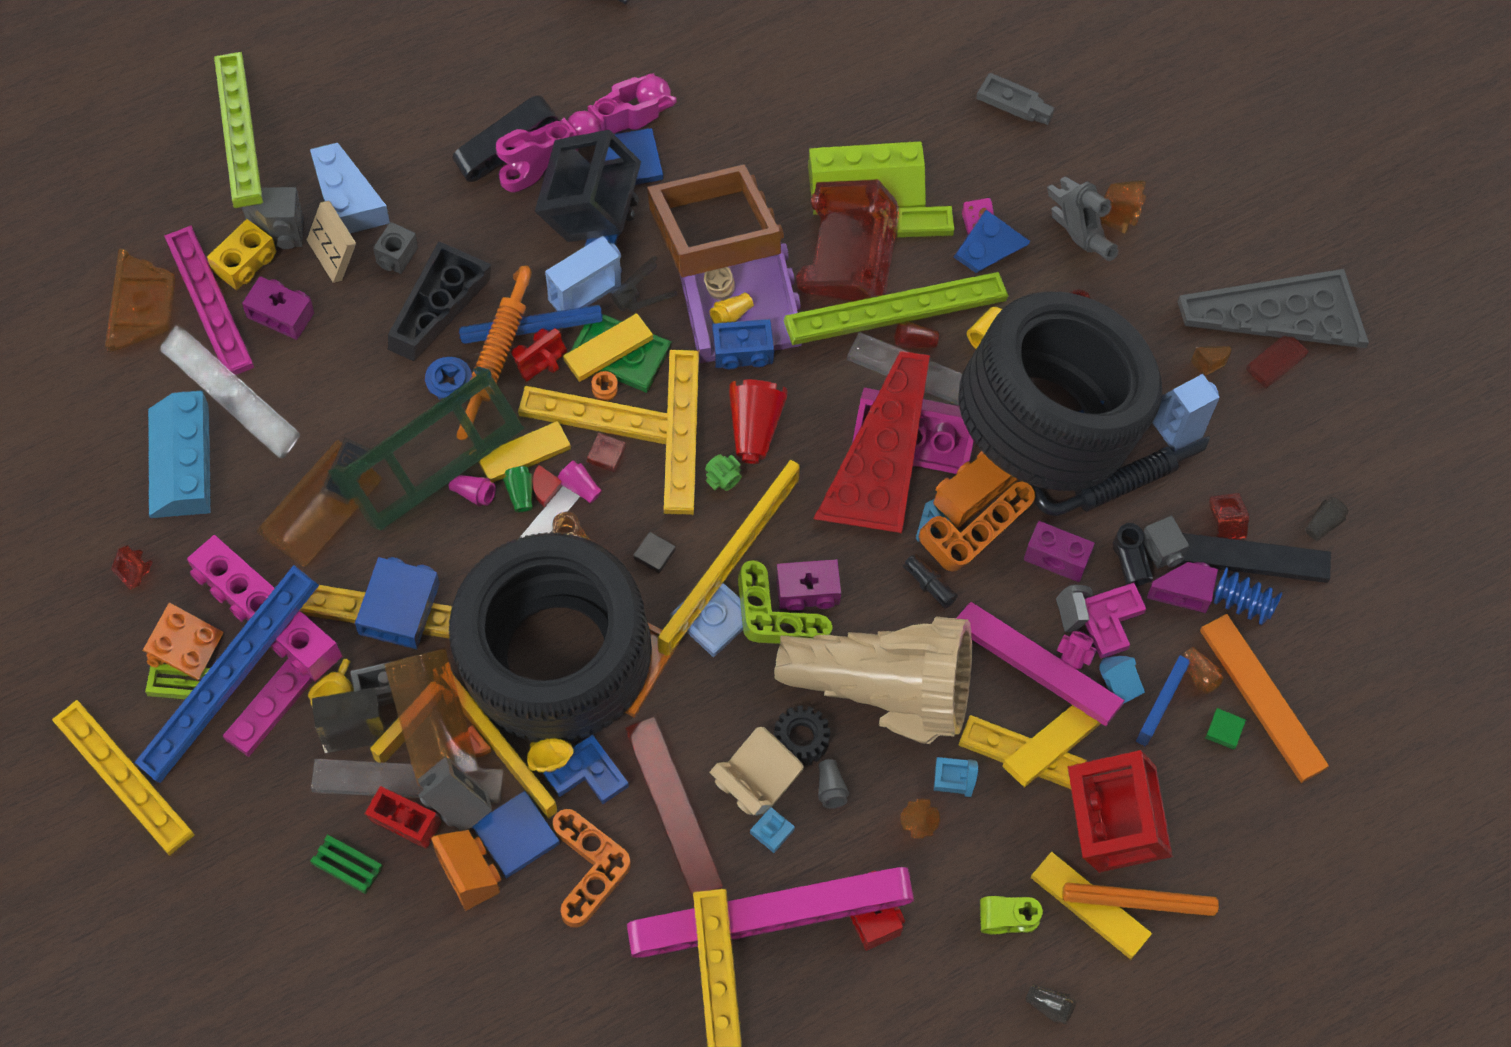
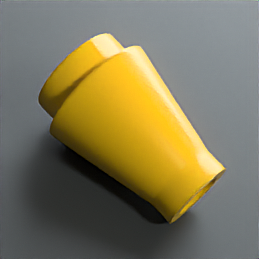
(731, 309)

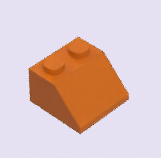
(466, 867)

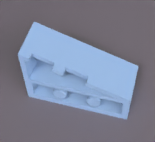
(348, 189)
(1186, 412)

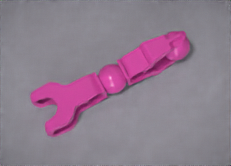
(608, 113)

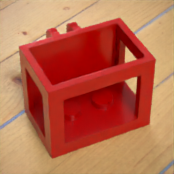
(1119, 812)

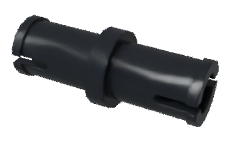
(930, 581)

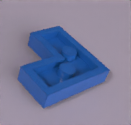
(589, 764)

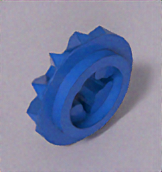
(451, 367)

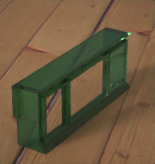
(350, 488)

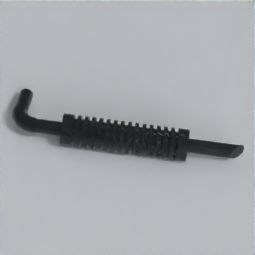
(1123, 480)

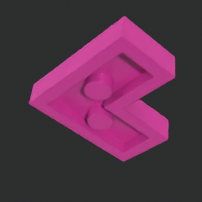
(1105, 615)

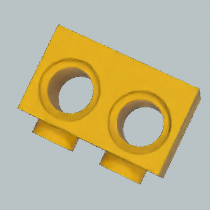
(237, 250)

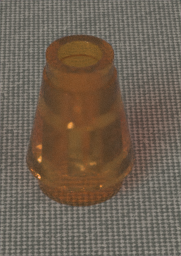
(1202, 671)

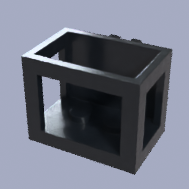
(585, 197)

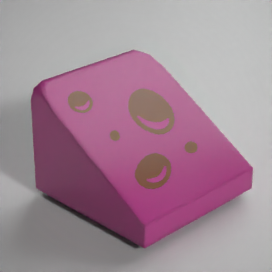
(973, 210)

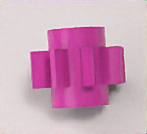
(1077, 649)

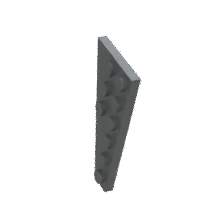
(1302, 307)

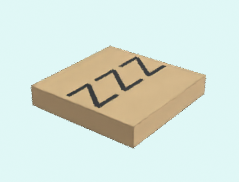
(331, 241)

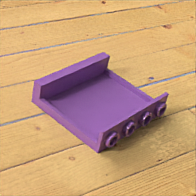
(766, 282)

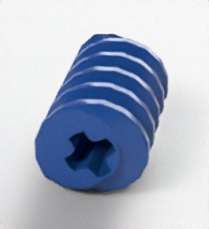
(1246, 597)

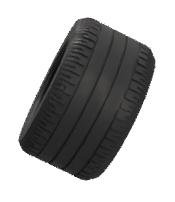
(1090, 356)
(537, 576)

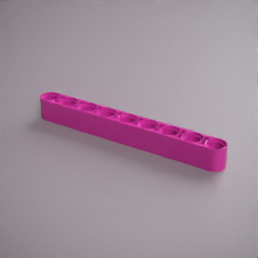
(777, 911)

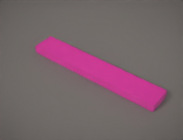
(208, 300)
(1041, 665)

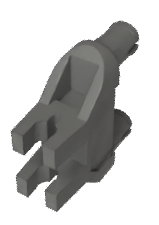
(1081, 216)

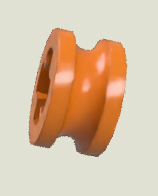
(604, 395)

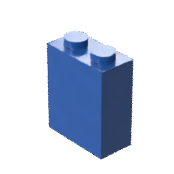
(397, 602)

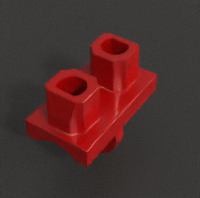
(540, 355)

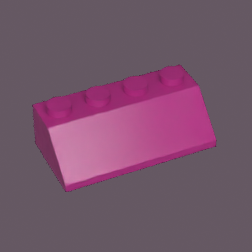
(941, 438)

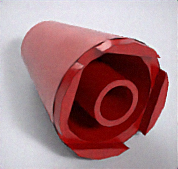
(755, 415)

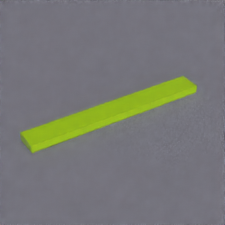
(238, 130)
(895, 308)

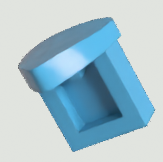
(1121, 677)
(955, 775)

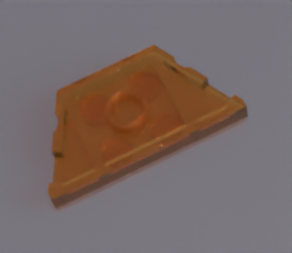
(139, 302)

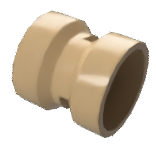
(718, 278)

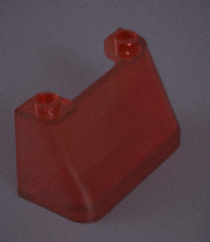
(852, 240)

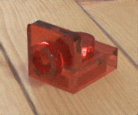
(1230, 516)

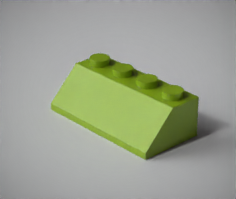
(895, 165)

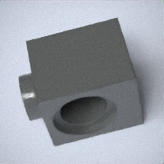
(395, 238)
(1165, 543)

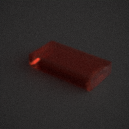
(1277, 360)

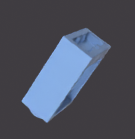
(584, 276)

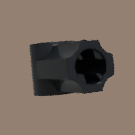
(1132, 557)

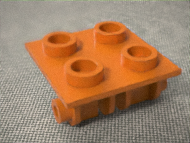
(182, 642)

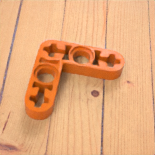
(599, 860)

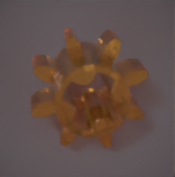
(920, 818)

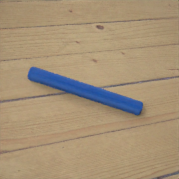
(534, 323)

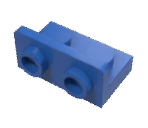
(743, 344)

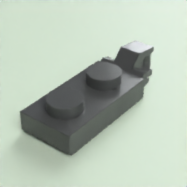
(1014, 99)

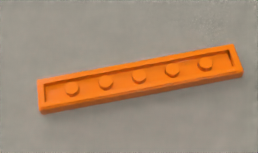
(1264, 698)

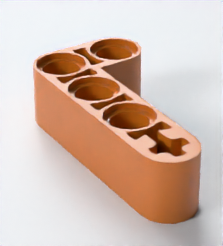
(984, 524)

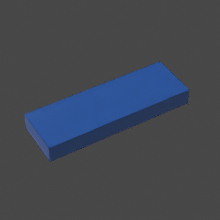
(1163, 701)

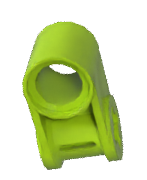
(1005, 915)

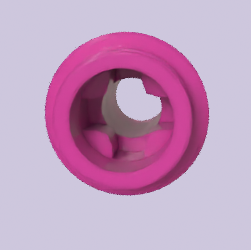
(579, 481)
(475, 489)

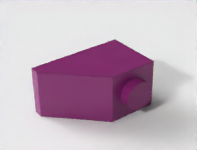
(1186, 586)

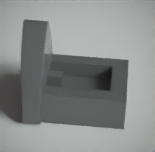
(1073, 606)

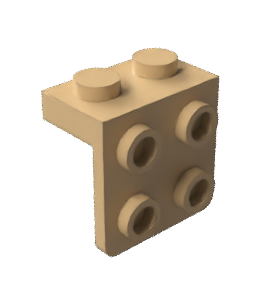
(758, 772)

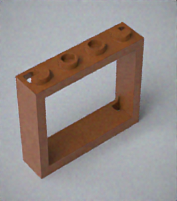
(721, 252)

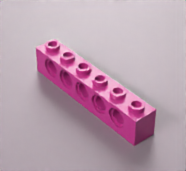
(217, 557)

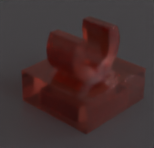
(130, 567)

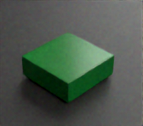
(1225, 728)

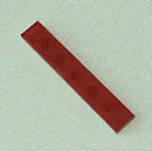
(673, 807)

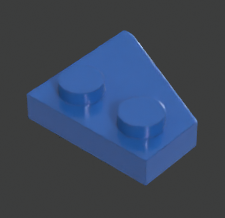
(989, 243)

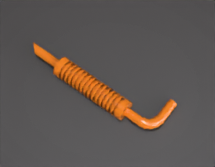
(499, 340)

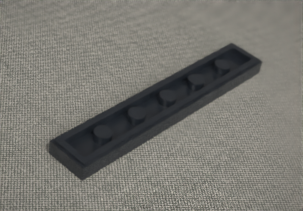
(1258, 558)

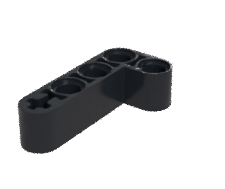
(480, 155)

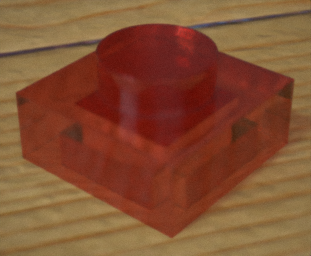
(606, 452)

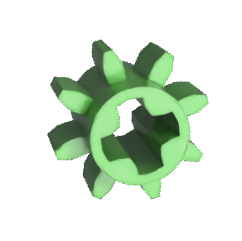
(723, 472)

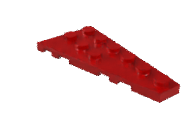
(878, 467)

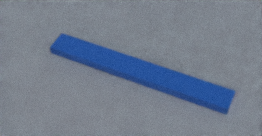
(226, 674)

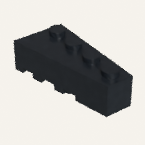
(436, 299)

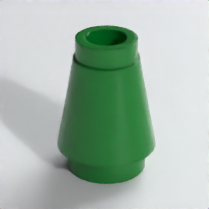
(519, 487)

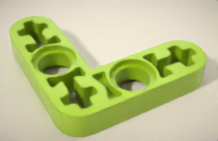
(763, 614)

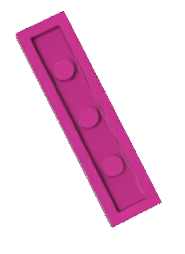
(267, 708)

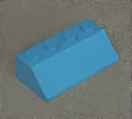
(179, 455)

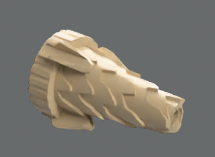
(911, 672)

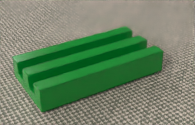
(324, 851)

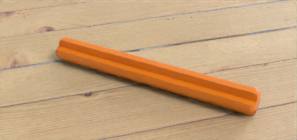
(1140, 899)

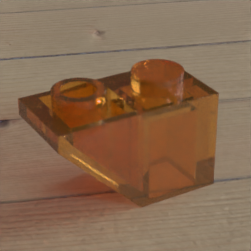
(1126, 204)

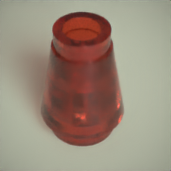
(914, 336)

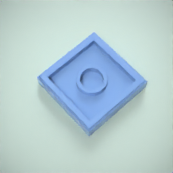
(717, 622)

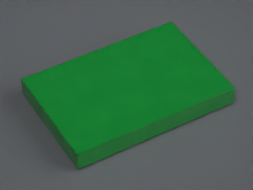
(636, 368)

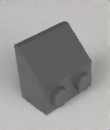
(279, 216)

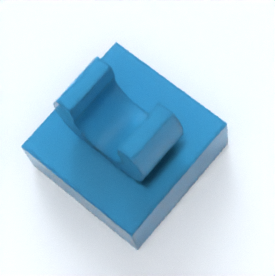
(772, 830)

